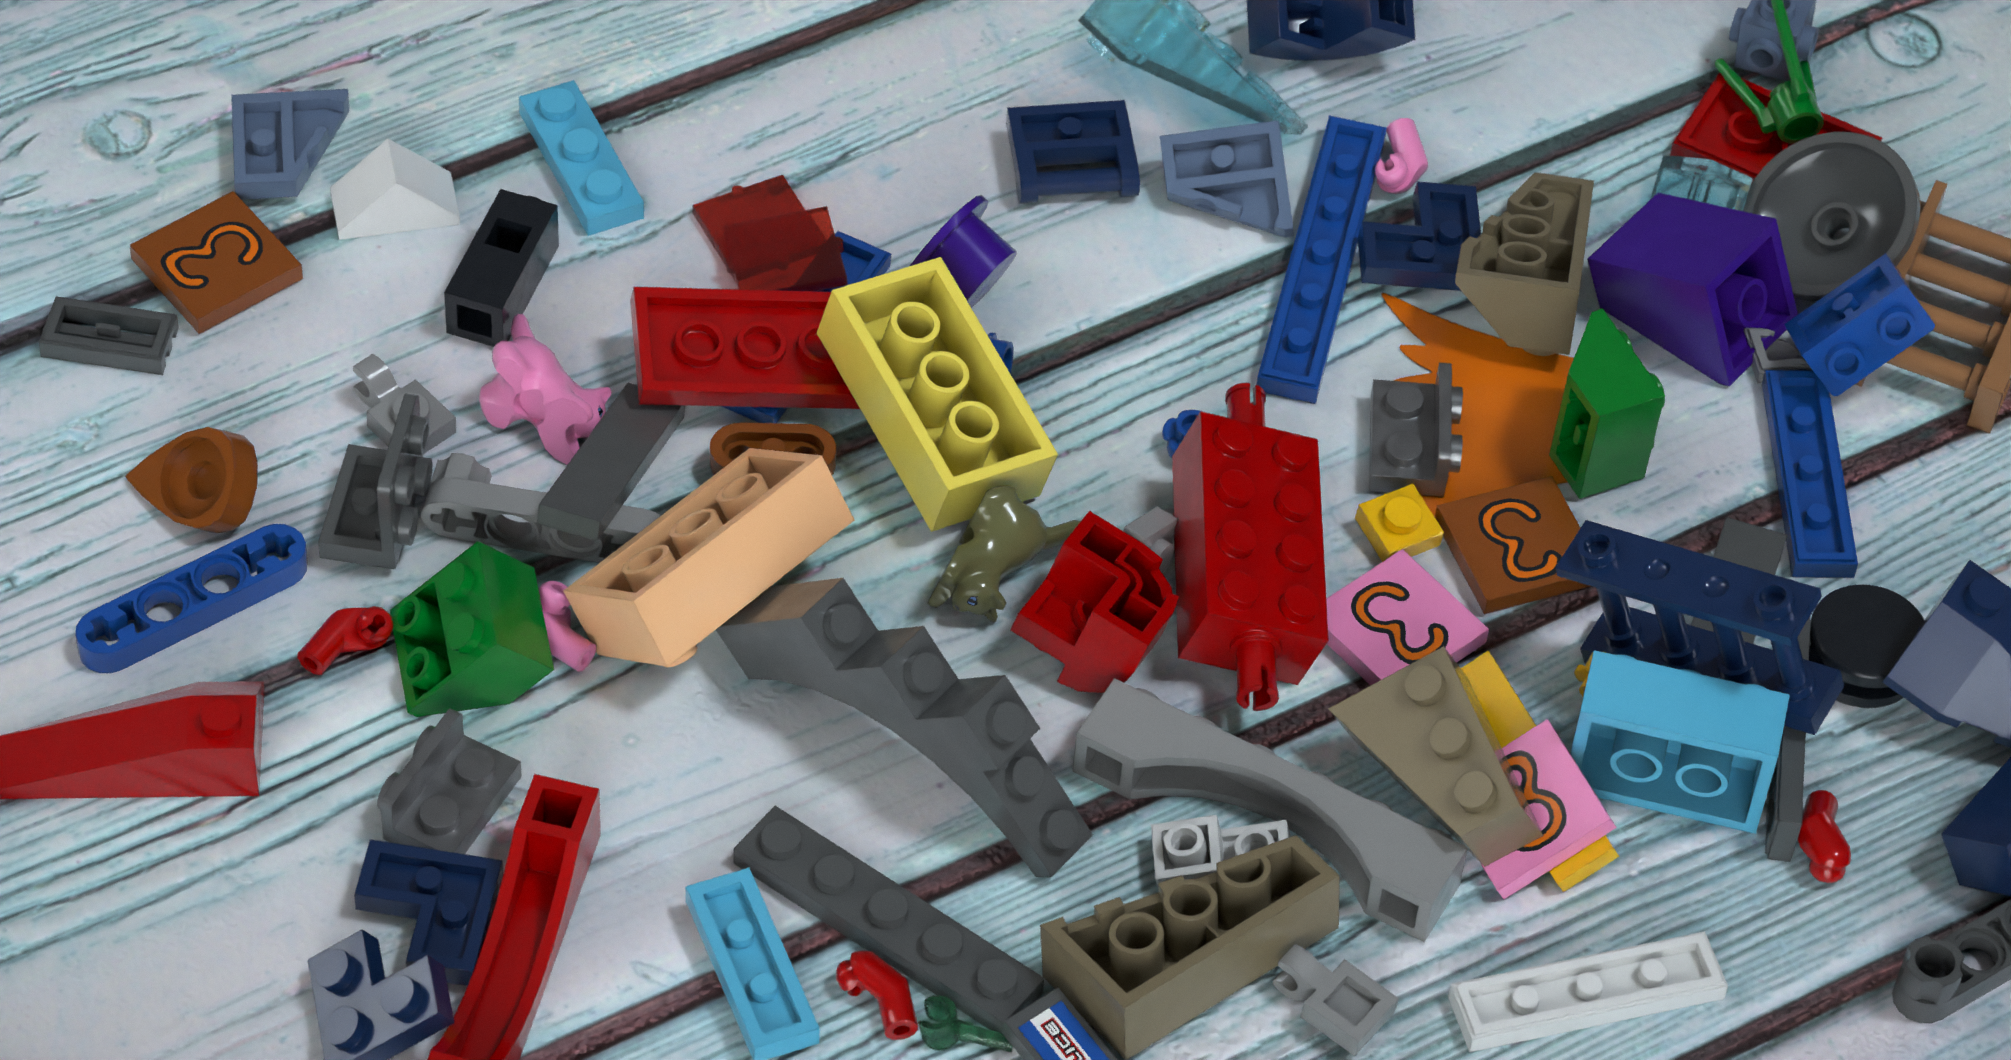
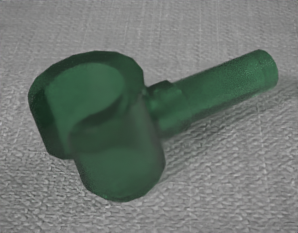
(951, 1029)

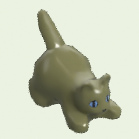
(995, 543)

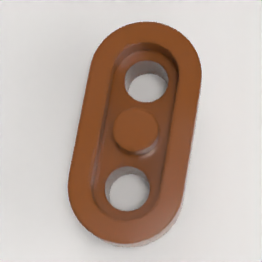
(797, 438)

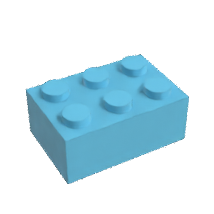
(1678, 740)

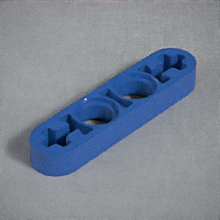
(187, 590)

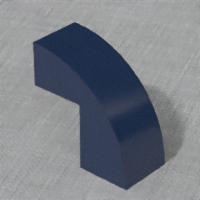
(1327, 28)

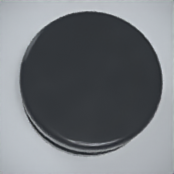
(1863, 636)

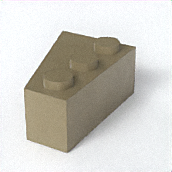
(1443, 751)

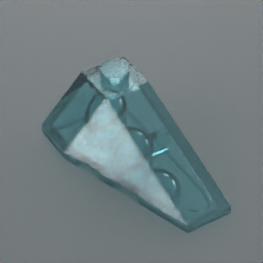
(1171, 44)

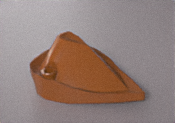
(201, 479)

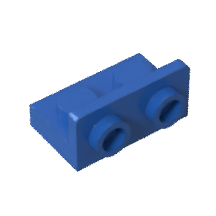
(1859, 326)

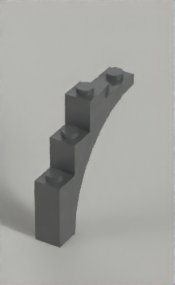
(967, 726)

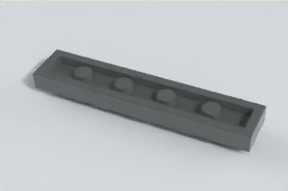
(887, 919)

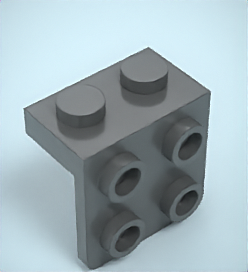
(377, 493)

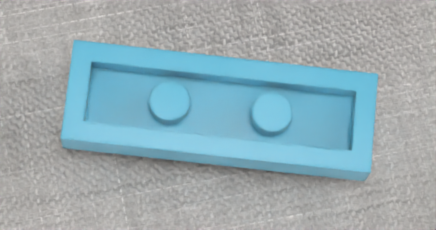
(581, 158)
(752, 965)

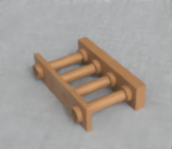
(1983, 383)

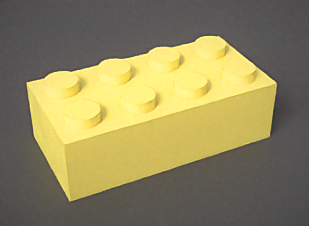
(935, 391)

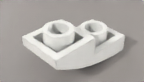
(1198, 843)

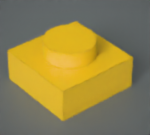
(1398, 523)

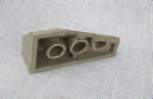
(1530, 264)

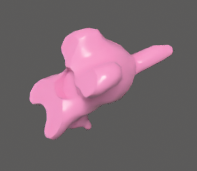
(539, 390)

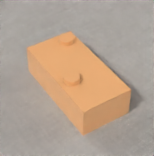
(709, 556)

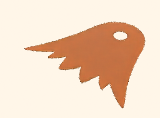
(1506, 402)

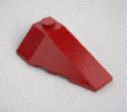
(161, 745)

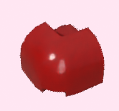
(1098, 606)

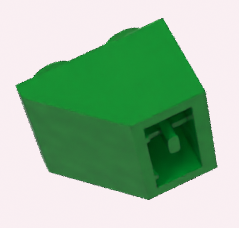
(1606, 412)
(471, 634)

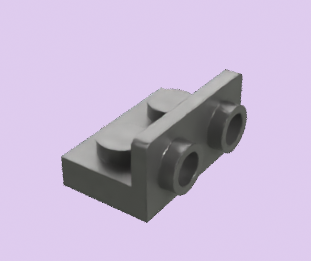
(1414, 434)
(446, 789)

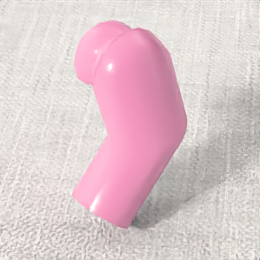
(1406, 163)
(563, 641)

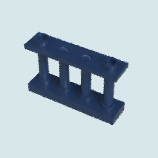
(1711, 590)

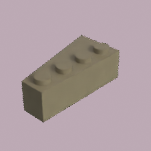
(1191, 944)

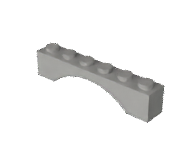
(1156, 750)

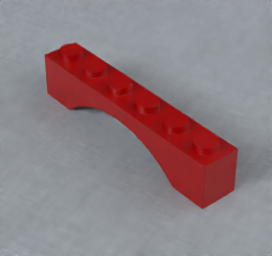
(531, 915)

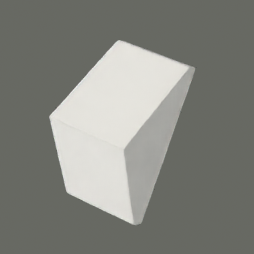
(393, 194)

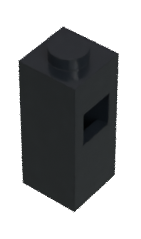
(501, 268)

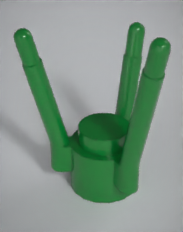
(1793, 103)

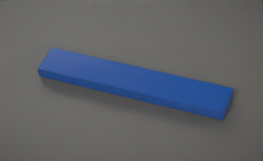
(1321, 260)

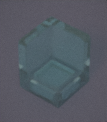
(1702, 181)

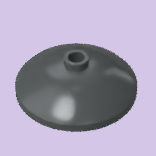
(1831, 186)

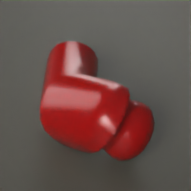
(345, 632)
(1822, 838)
(887, 985)

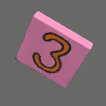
(1397, 618)
(1561, 804)

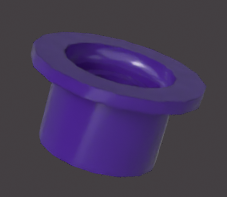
(970, 251)

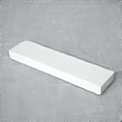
(1587, 991)

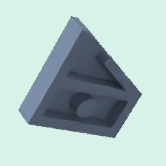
(282, 139)
(1231, 174)

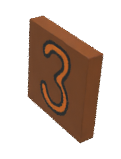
(216, 262)
(1511, 542)

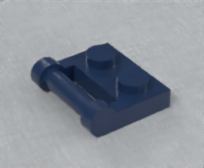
(1072, 136)

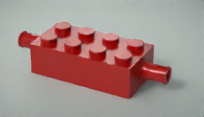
(1249, 548)

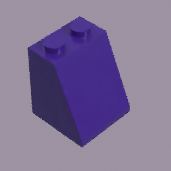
(1695, 280)

